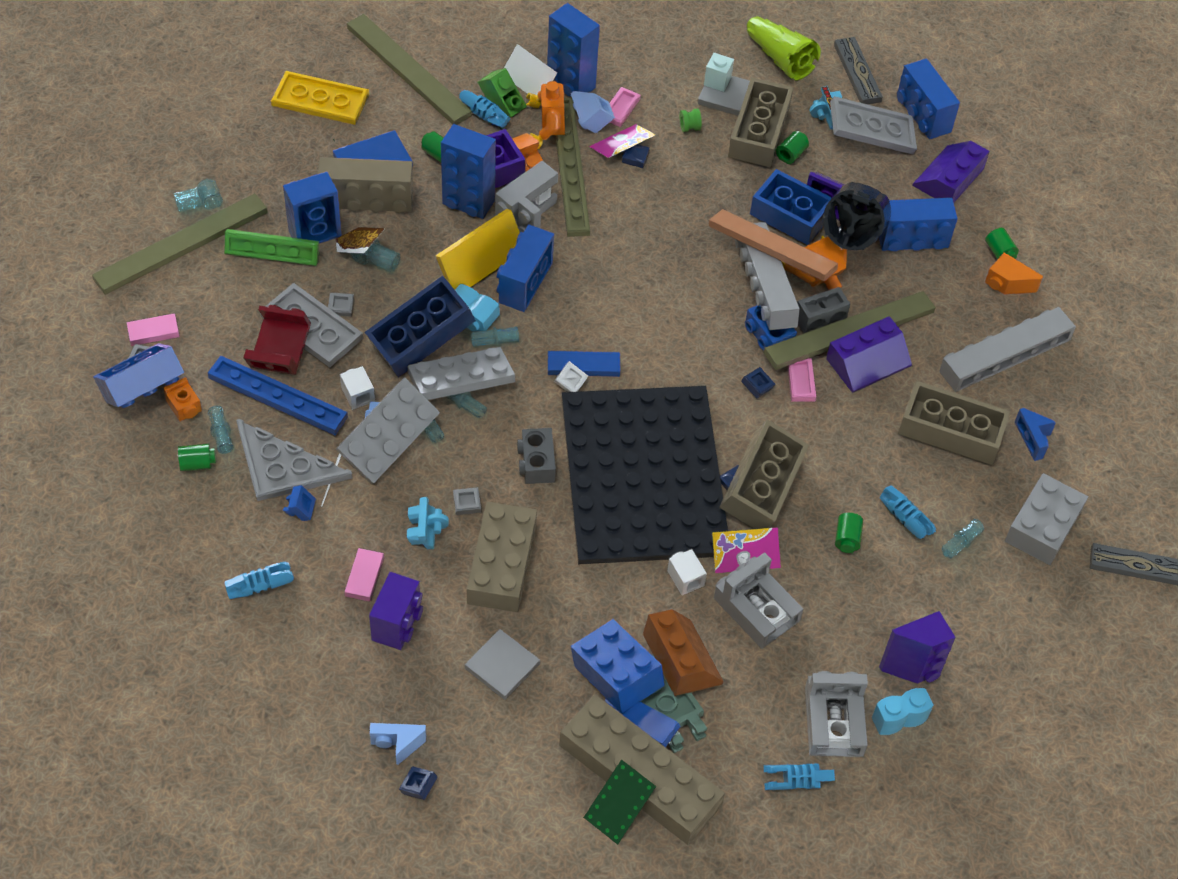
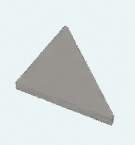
(281, 465)

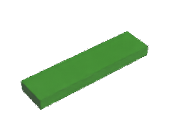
(271, 247)

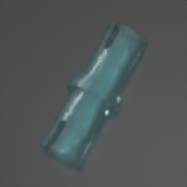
(220, 429)

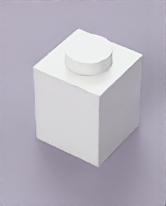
(357, 387)
(686, 571)

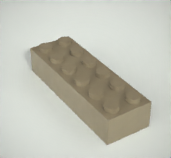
(682, 796)

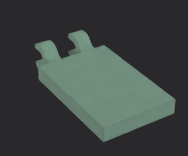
(680, 708)

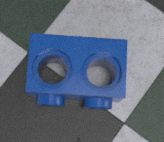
(765, 337)

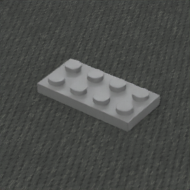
(873, 125)
(329, 334)
(461, 373)
(387, 431)

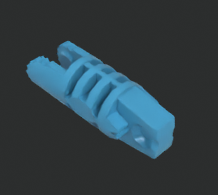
(485, 109)
(907, 512)
(259, 580)
(798, 776)

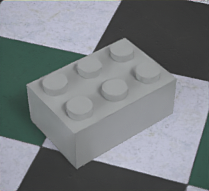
(1046, 519)

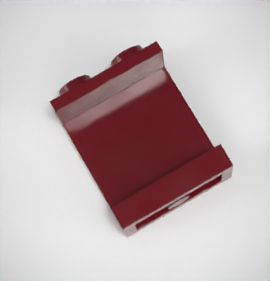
(279, 340)

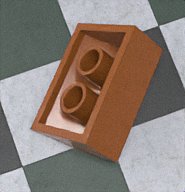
(680, 652)

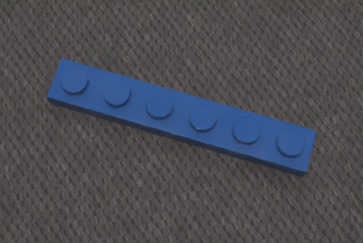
(278, 395)

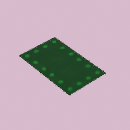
(619, 801)

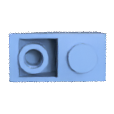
(592, 110)

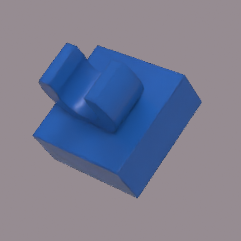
(300, 503)

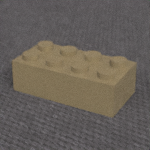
(760, 122)
(371, 183)
(954, 422)
(764, 476)
(501, 557)

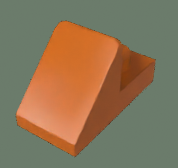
(528, 147)

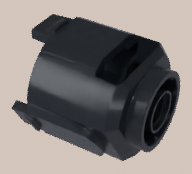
(857, 227)

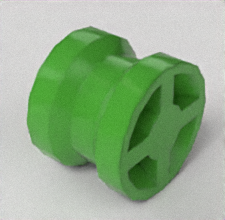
(690, 120)

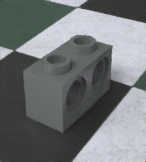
(822, 309)
(537, 456)

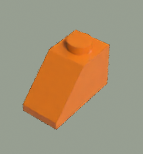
(1012, 276)

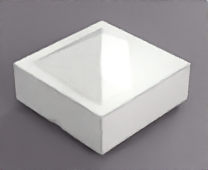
(571, 378)

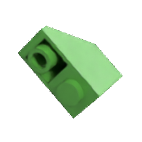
(502, 91)

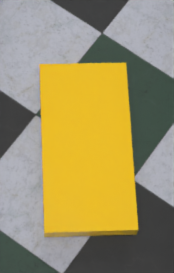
(320, 97)
(479, 251)

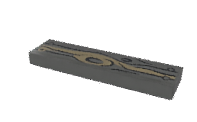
(858, 71)
(1134, 564)

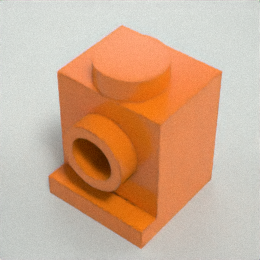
(182, 399)

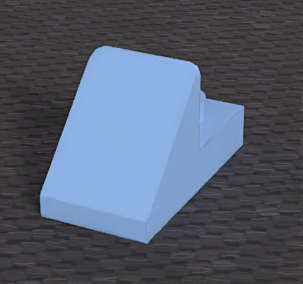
(404, 736)

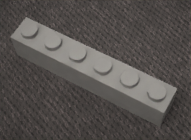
(771, 286)
(1006, 349)

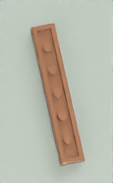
(773, 245)

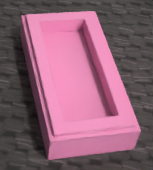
(623, 104)
(152, 329)
(802, 381)
(364, 574)

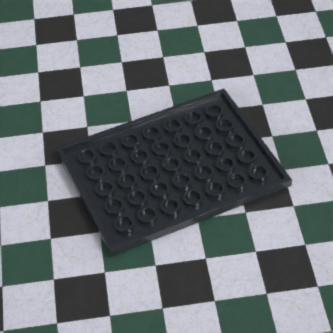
(642, 473)

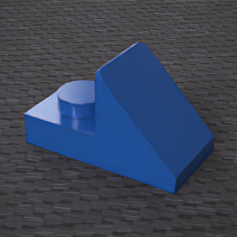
(1034, 430)

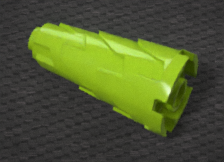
(787, 48)

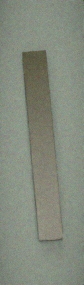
(409, 70)
(572, 176)
(179, 244)
(818, 340)

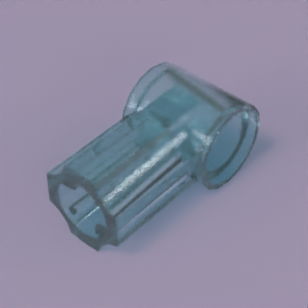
(204, 195)
(379, 256)

